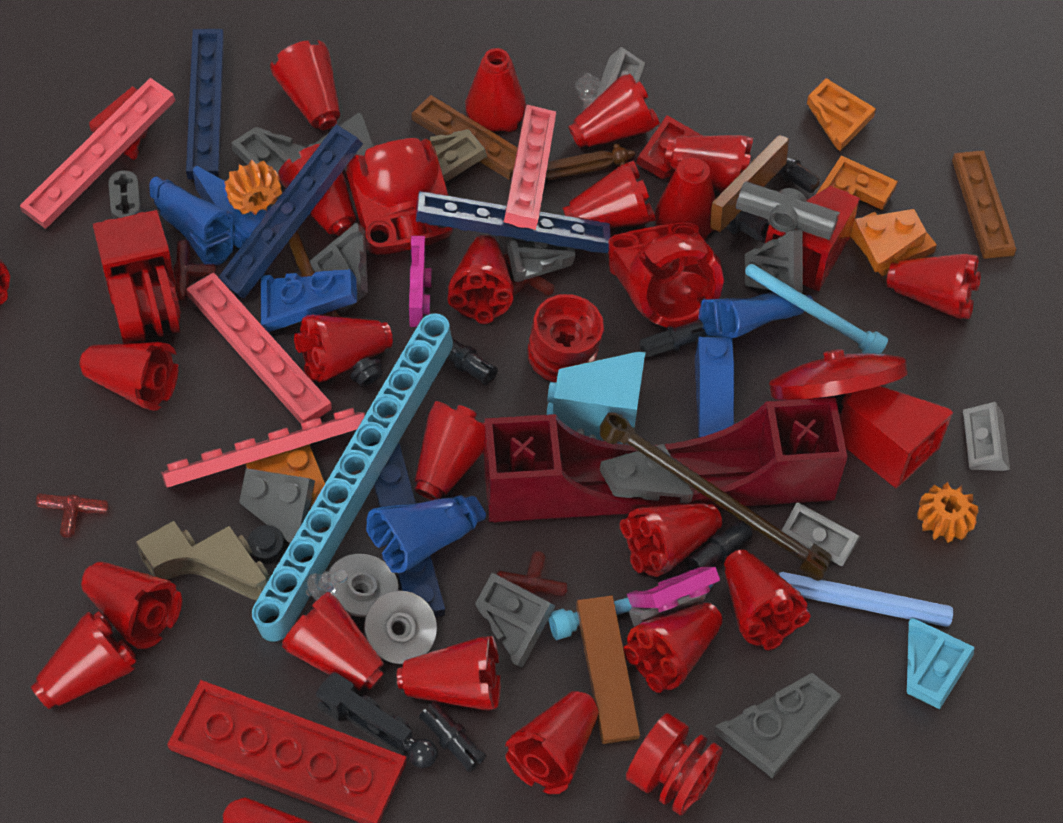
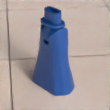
(201, 222)
(739, 316)
(421, 528)

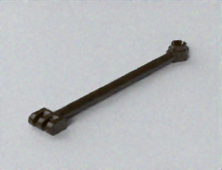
(814, 560)

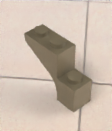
(219, 558)

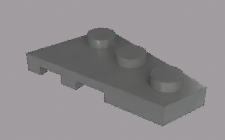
(781, 724)

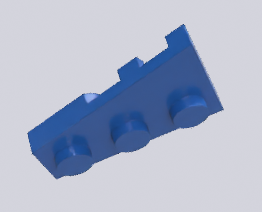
(295, 297)

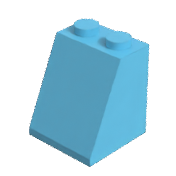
(596, 388)

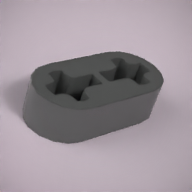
(130, 198)

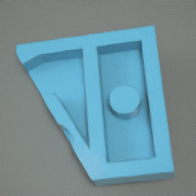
(934, 662)

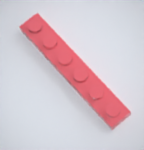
(97, 153)
(530, 167)
(258, 349)
(249, 450)

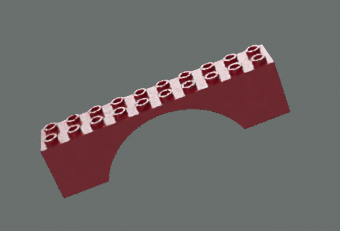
(772, 457)

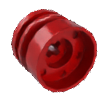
(144, 304)
(564, 334)
(679, 767)

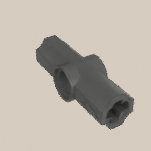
(787, 210)

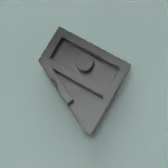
(343, 254)
(514, 616)

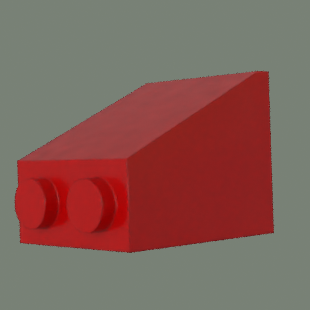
(133, 245)
(818, 252)
(892, 431)

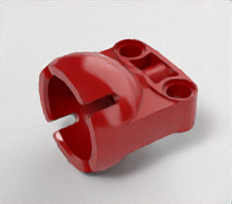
(389, 192)
(666, 271)

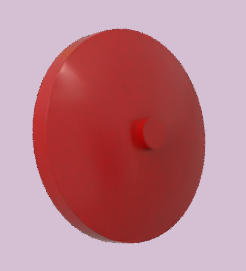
(837, 375)

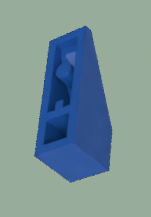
(213, 191)
(714, 384)

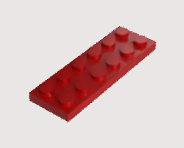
(287, 753)

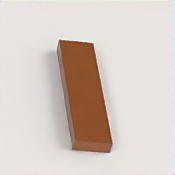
(445, 120)
(759, 172)
(984, 204)
(607, 669)

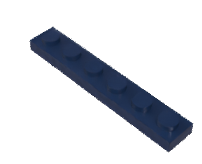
(205, 101)
(290, 211)
(489, 218)
(395, 489)

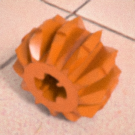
(253, 187)
(947, 512)

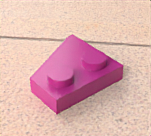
(419, 280)
(668, 591)

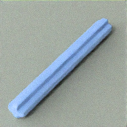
(870, 600)

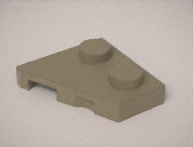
(457, 152)

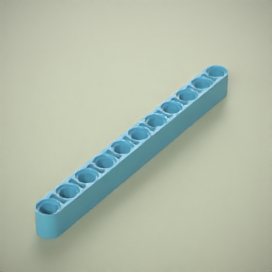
(353, 487)

